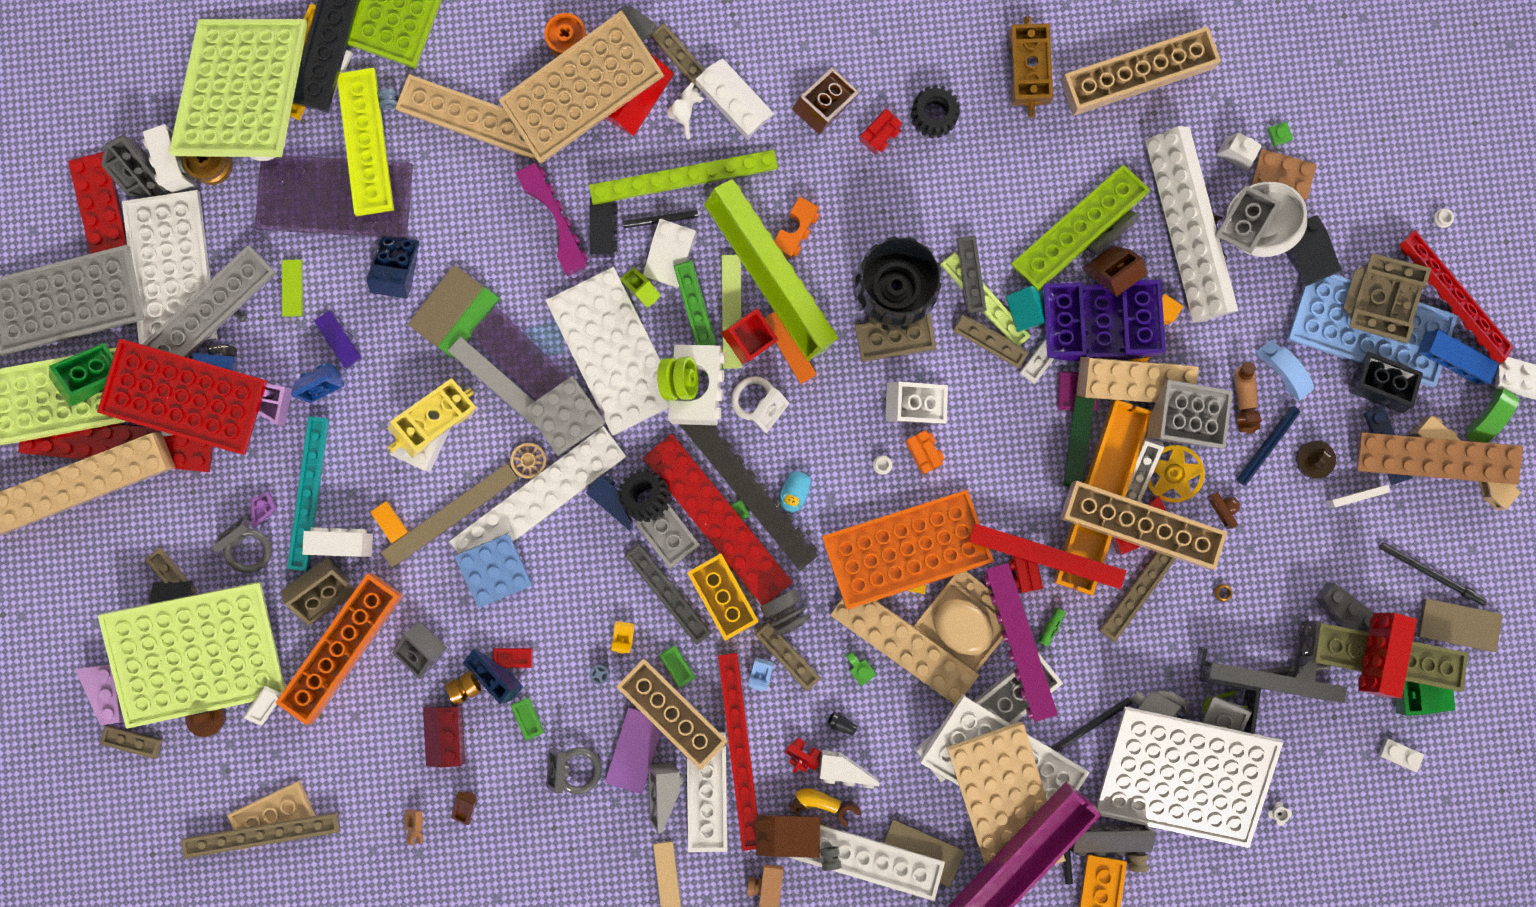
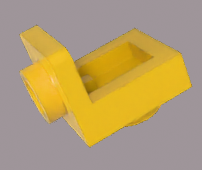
(623, 637)

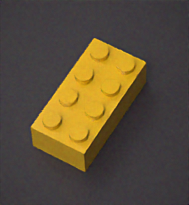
(723, 597)

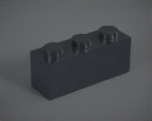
(603, 230)

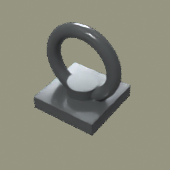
(233, 536)
(558, 770)

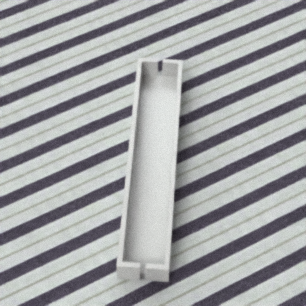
(1191, 224)

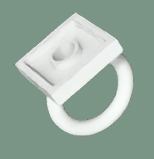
(768, 408)

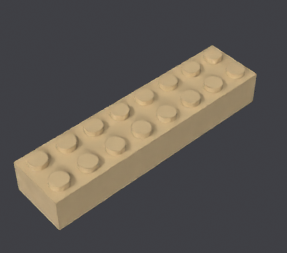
(1140, 71)
(1143, 525)

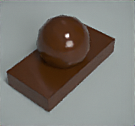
(1225, 508)
(464, 807)

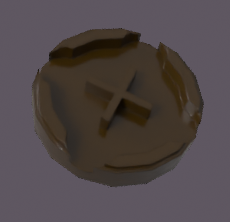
(1316, 459)

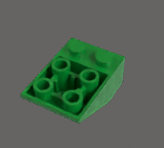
(1424, 699)

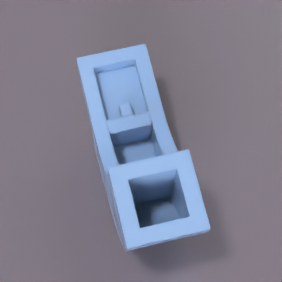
(1288, 367)

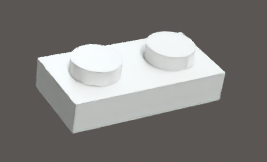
(1401, 755)

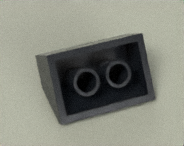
(1386, 382)

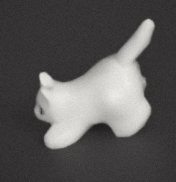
(682, 108)

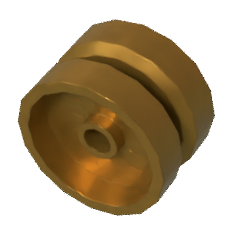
(208, 169)

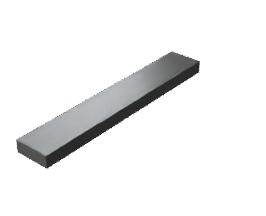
(492, 377)

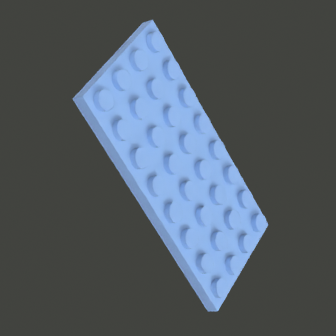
(1324, 326)

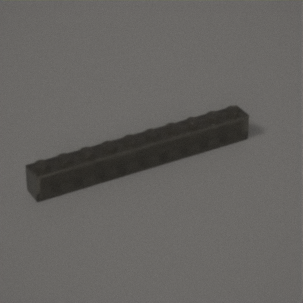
(752, 493)

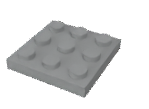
(565, 415)

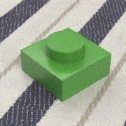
(1280, 134)

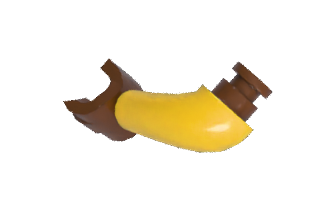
(813, 798)

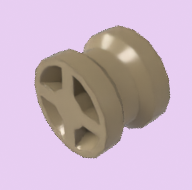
(1138, 863)

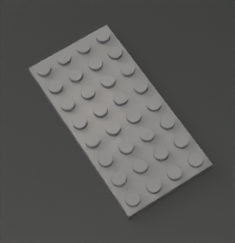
(68, 300)

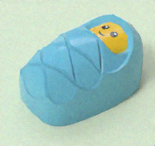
(795, 491)

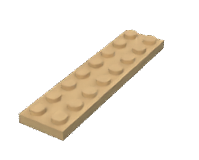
(461, 114)
(908, 648)

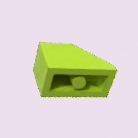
(640, 287)

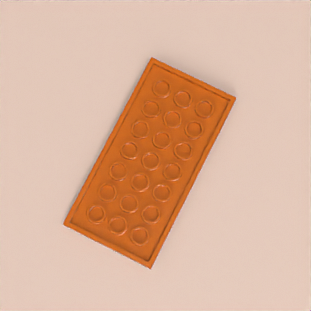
(905, 550)

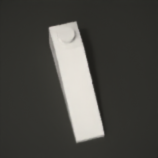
(1144, 468)

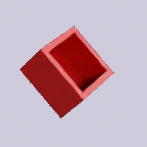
(749, 336)

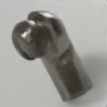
(222, 349)

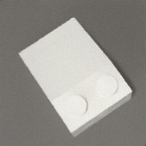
(669, 247)
(916, 402)

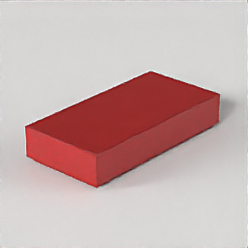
(513, 657)

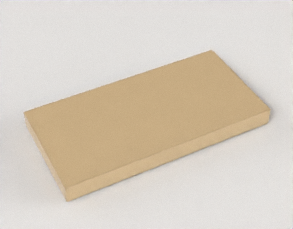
(279, 806)

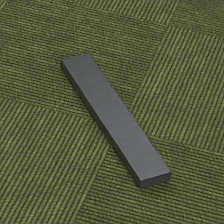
(668, 594)

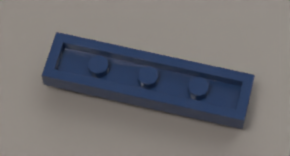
(1380, 424)

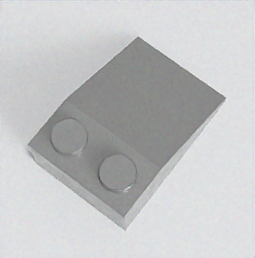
(1248, 219)
(663, 792)

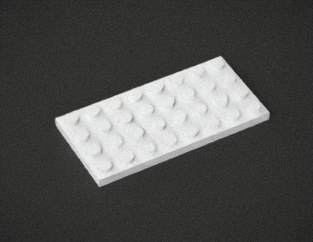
(167, 255)
(610, 349)
(972, 720)

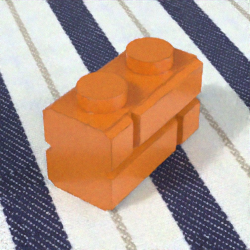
(924, 452)

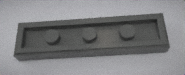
(971, 274)

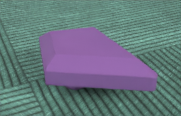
(261, 508)

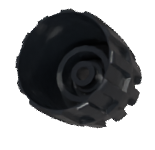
(903, 263)

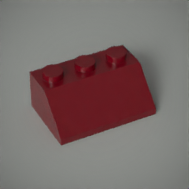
(444, 736)

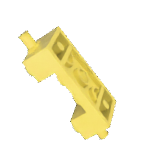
(414, 428)

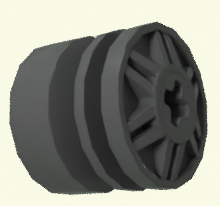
(785, 612)

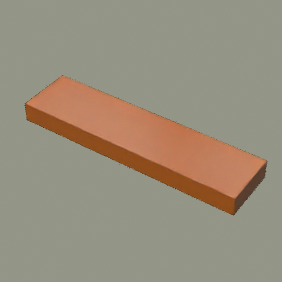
(799, 365)

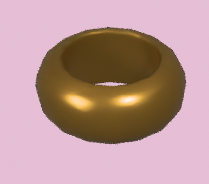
(1216, 592)

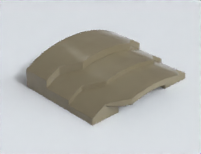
(1386, 297)

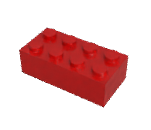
(1387, 654)

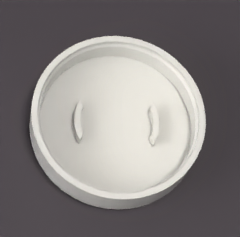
(1288, 223)

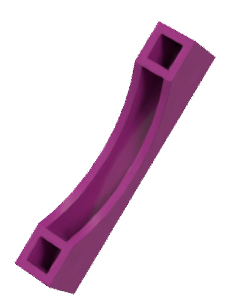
(568, 254)

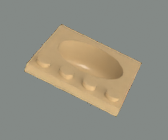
(963, 620)

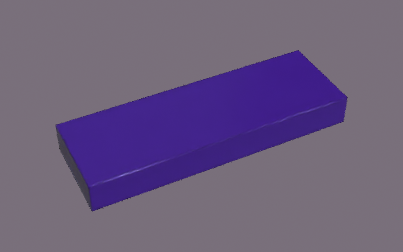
(337, 339)

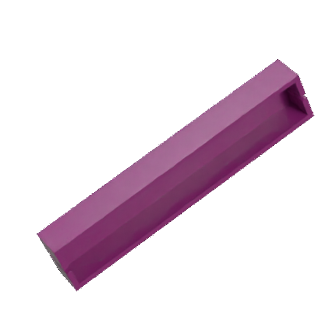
(1031, 851)

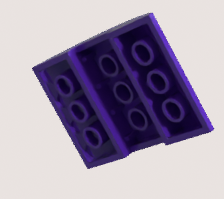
(1100, 325)

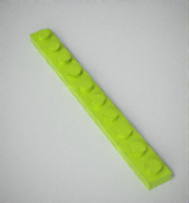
(683, 177)

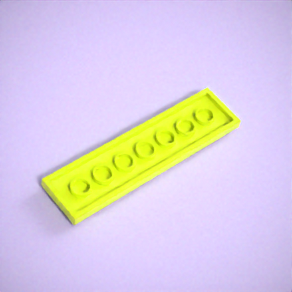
(365, 142)

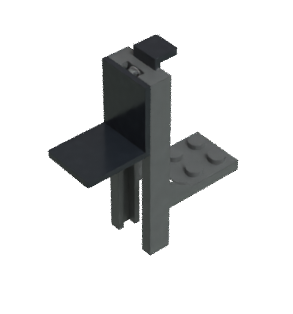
(1297, 681)

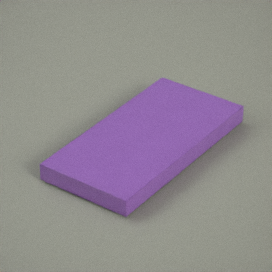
(633, 752)

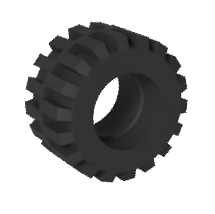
(939, 97)
(635, 486)

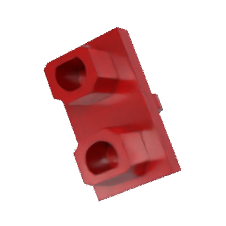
(810, 760)

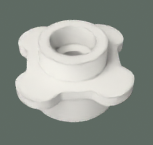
(1285, 814)

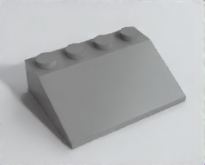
(1191, 415)

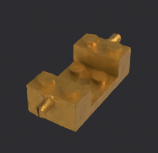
(1031, 84)

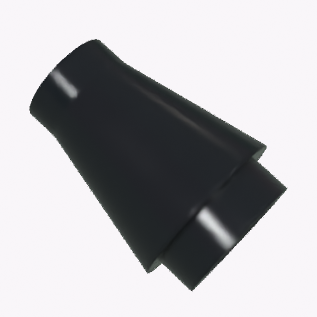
(840, 723)

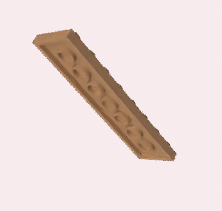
(1439, 458)

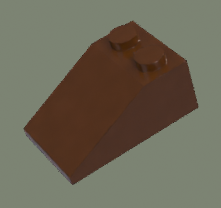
(825, 100)
(788, 836)

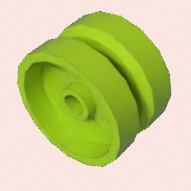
(677, 378)

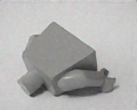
(1162, 703)

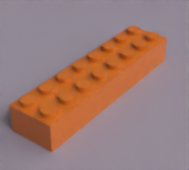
(339, 649)

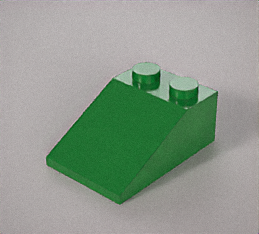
(82, 374)

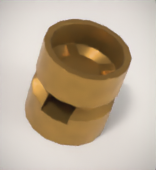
(460, 689)

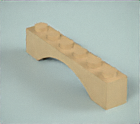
(1496, 494)

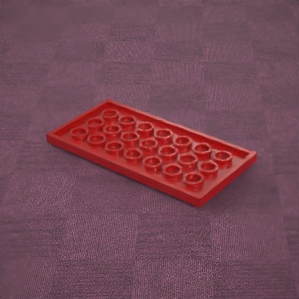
(182, 396)

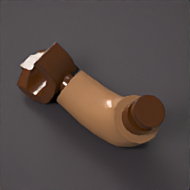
(1246, 390)

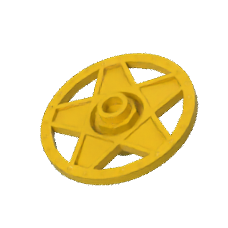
(1176, 474)

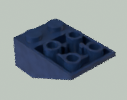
(393, 267)

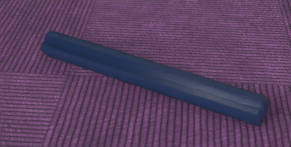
(1268, 445)

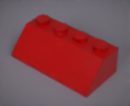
(634, 112)

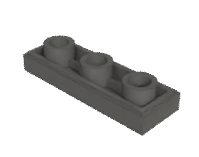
(1113, 232)

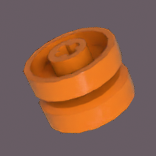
(563, 32)

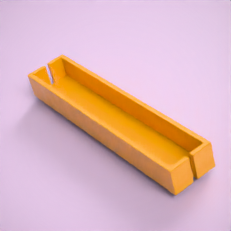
(1111, 471)

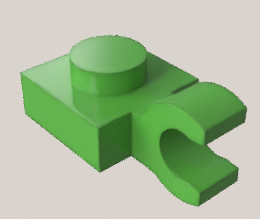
(860, 670)

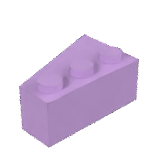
(275, 404)
(102, 693)

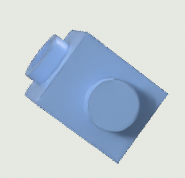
(760, 674)

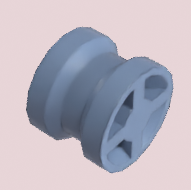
(387, 99)
(596, 675)

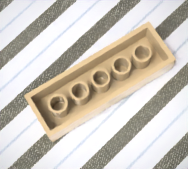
(1129, 379)
(672, 714)

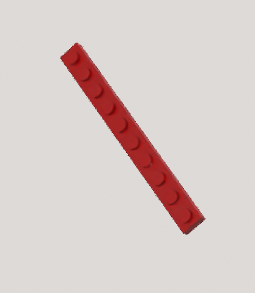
(739, 749)

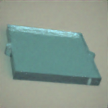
(547, 339)

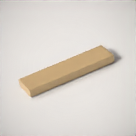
(667, 874)

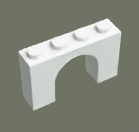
(706, 408)

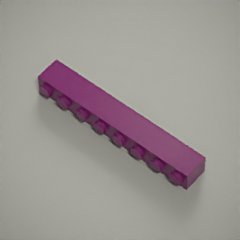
(1021, 643)

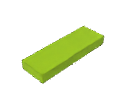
(292, 288)

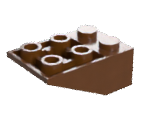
(1116, 269)

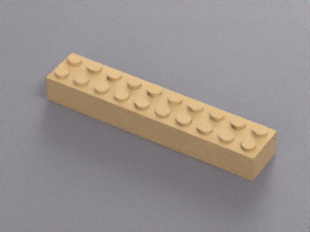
(84, 481)

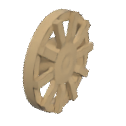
(528, 460)

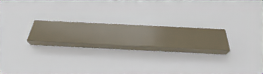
(450, 515)
(260, 835)

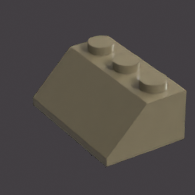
(317, 591)

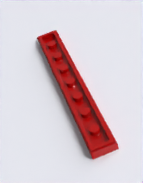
(1047, 556)

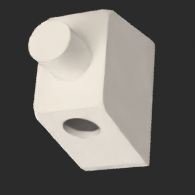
(1239, 150)

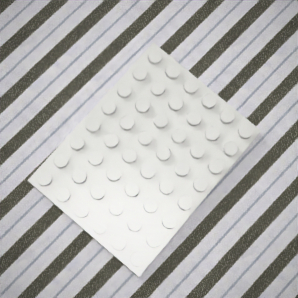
(1188, 776)

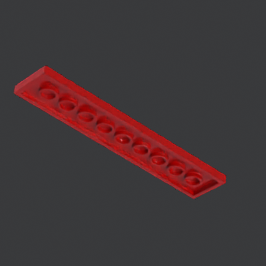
(89, 442)
(718, 520)

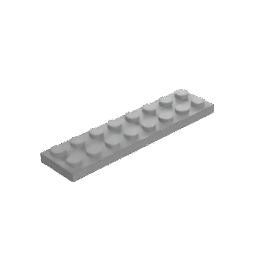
(213, 304)

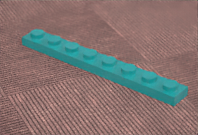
(308, 490)

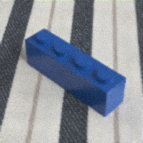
(1458, 357)

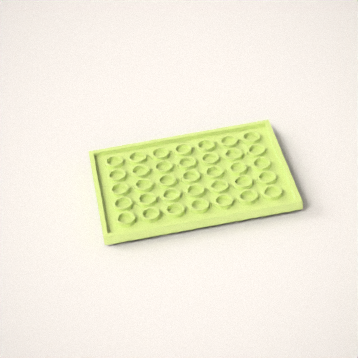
(239, 88)
(191, 654)

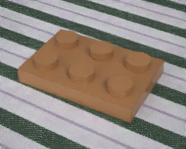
(1284, 170)

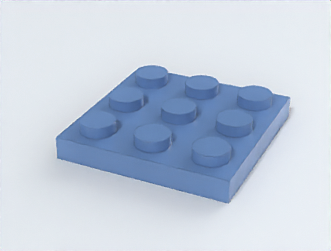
(493, 570)

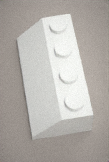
(733, 98)

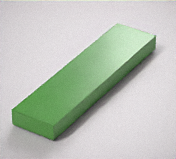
(470, 319)

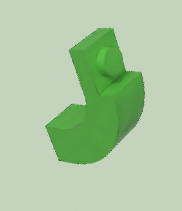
(1494, 417)

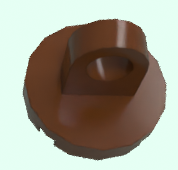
(206, 723)

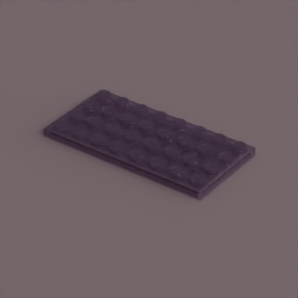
(317, 198)

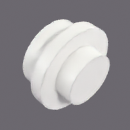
(1443, 218)
(882, 465)

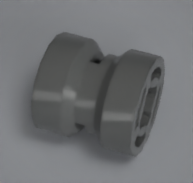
(830, 858)

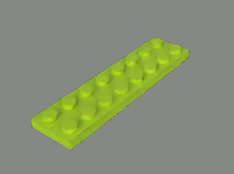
(1080, 227)

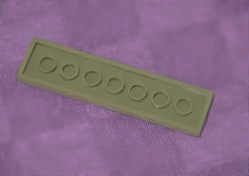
(1426, 666)

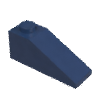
(607, 497)
(493, 677)

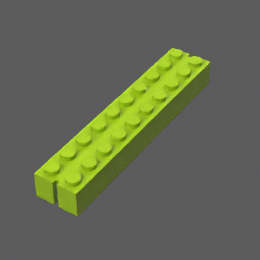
(770, 270)

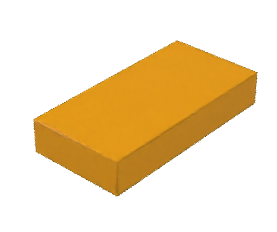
(389, 522)

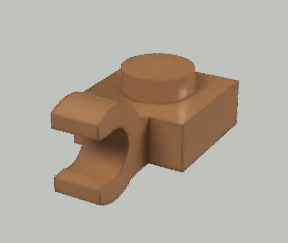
(413, 824)

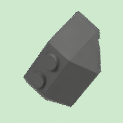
(131, 168)

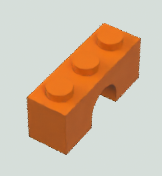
(805, 214)

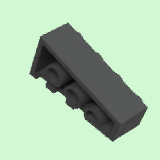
(1344, 608)

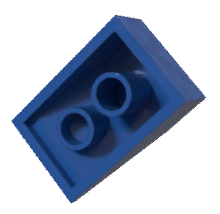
(317, 383)

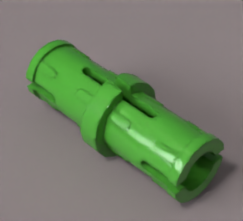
(1051, 627)

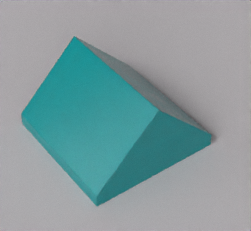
(1027, 308)

